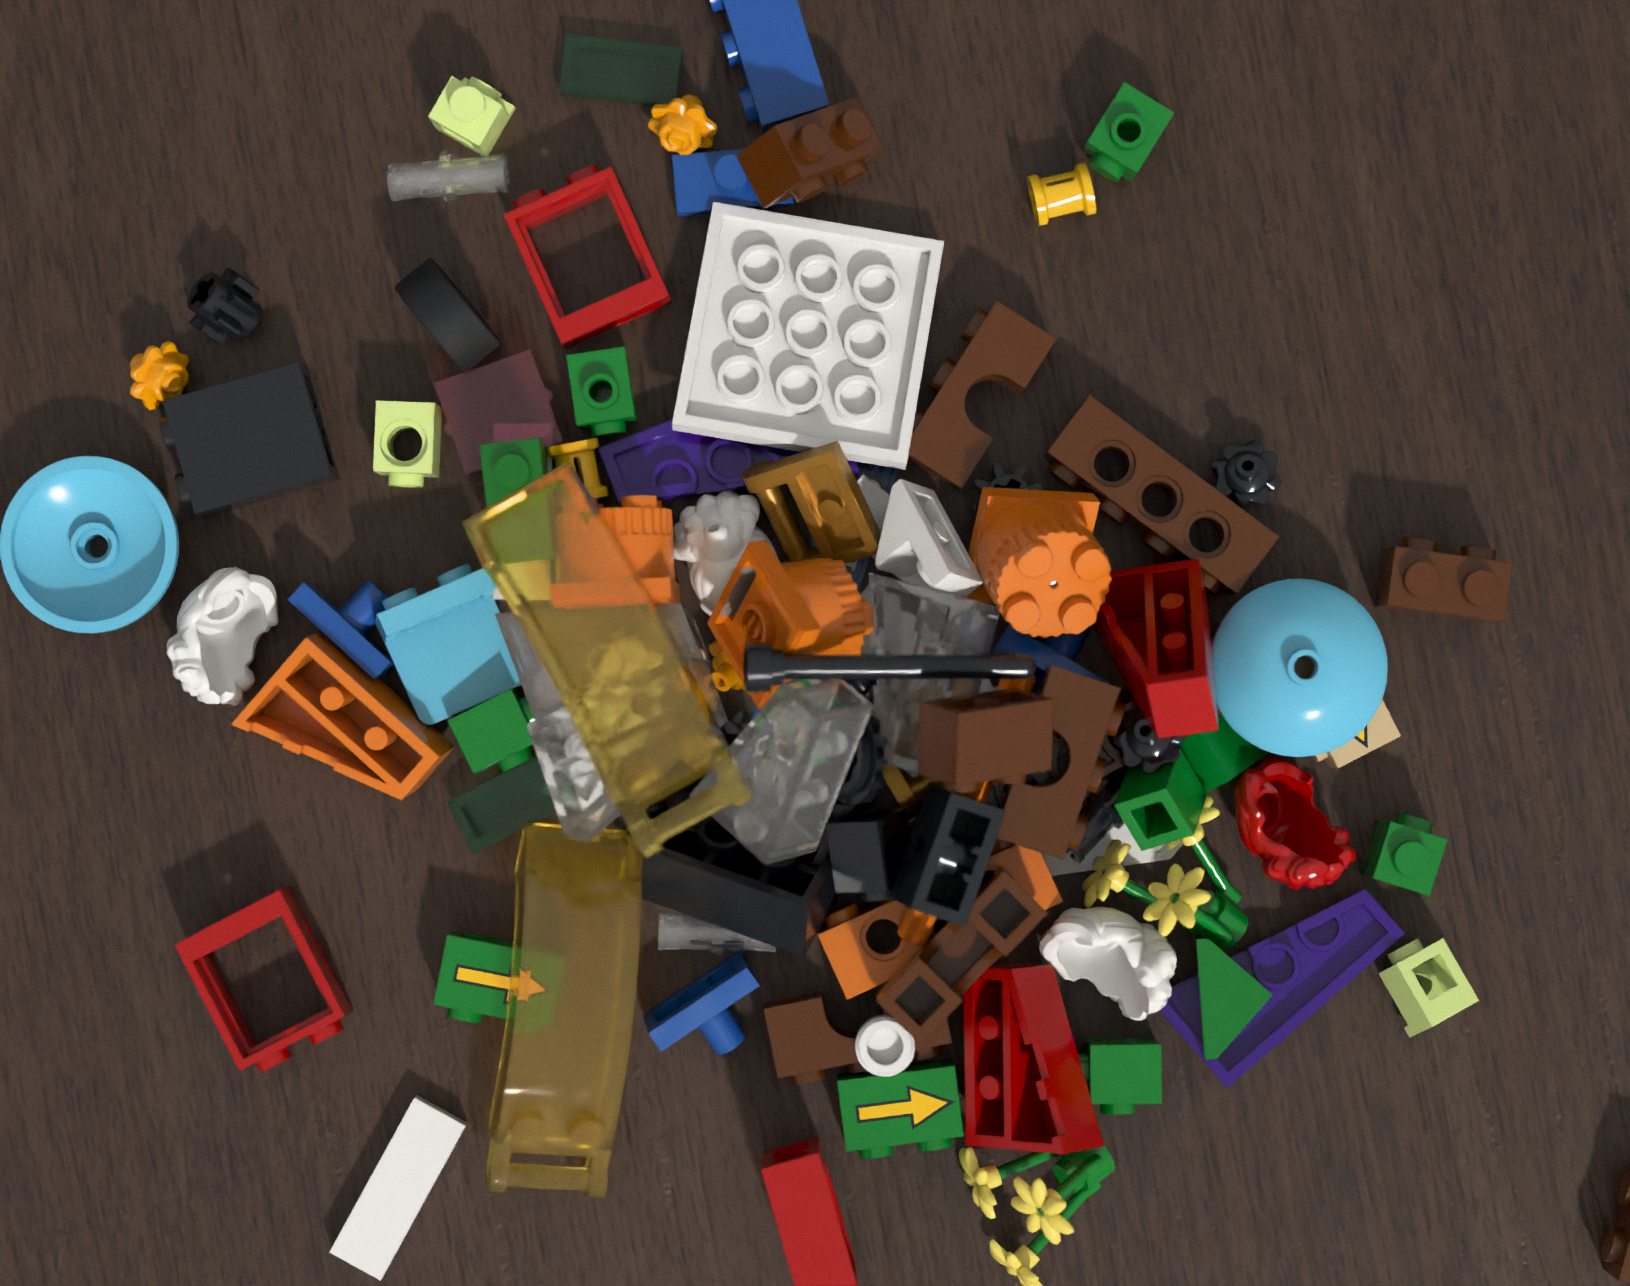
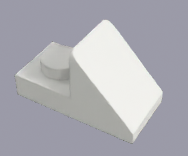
(923, 539)

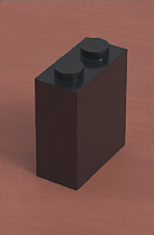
(248, 440)

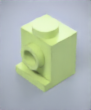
(471, 113)
(1443, 983)

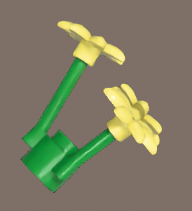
(1199, 911)
(1077, 1173)

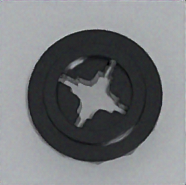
(866, 770)

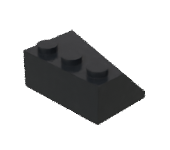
(725, 884)

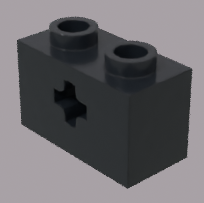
(947, 854)

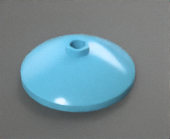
(50, 536)
(1257, 676)

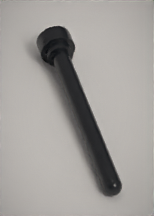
(769, 667)

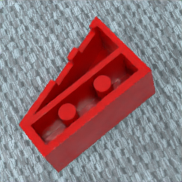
(1162, 644)
(1024, 1065)

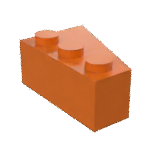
(345, 718)

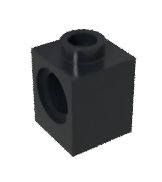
(867, 850)

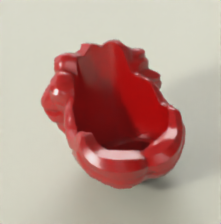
(1286, 827)

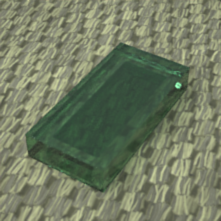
(620, 70)
(503, 805)

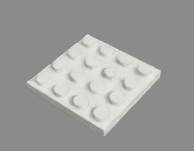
(808, 335)

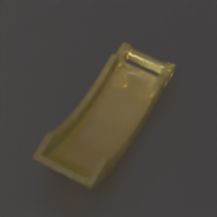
(607, 654)
(567, 1008)

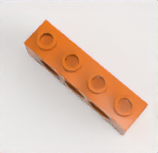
(863, 967)

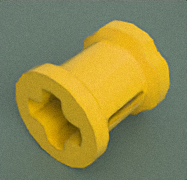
(1061, 194)
(586, 462)

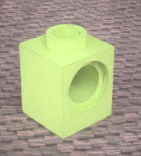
(391, 420)

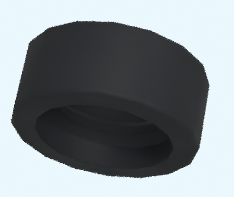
(447, 315)

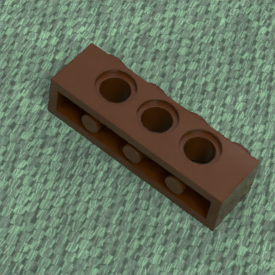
(1241, 537)

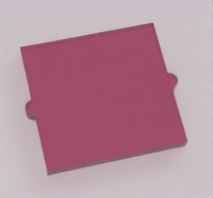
(497, 405)

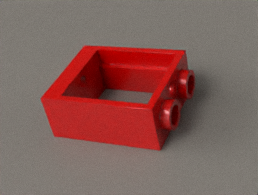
(609, 313)
(196, 957)
(808, 1215)

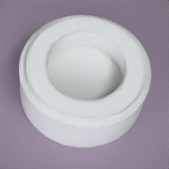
(884, 1046)

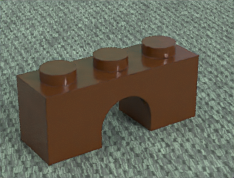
(999, 349)
(1048, 814)
(957, 955)
(808, 1042)

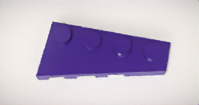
(682, 463)
(1301, 972)

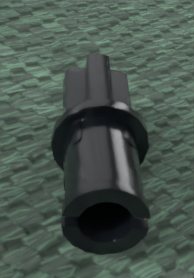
(1101, 816)

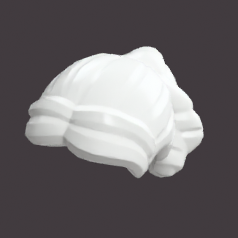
(714, 539)
(220, 634)
(1115, 954)

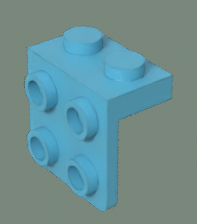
(448, 644)

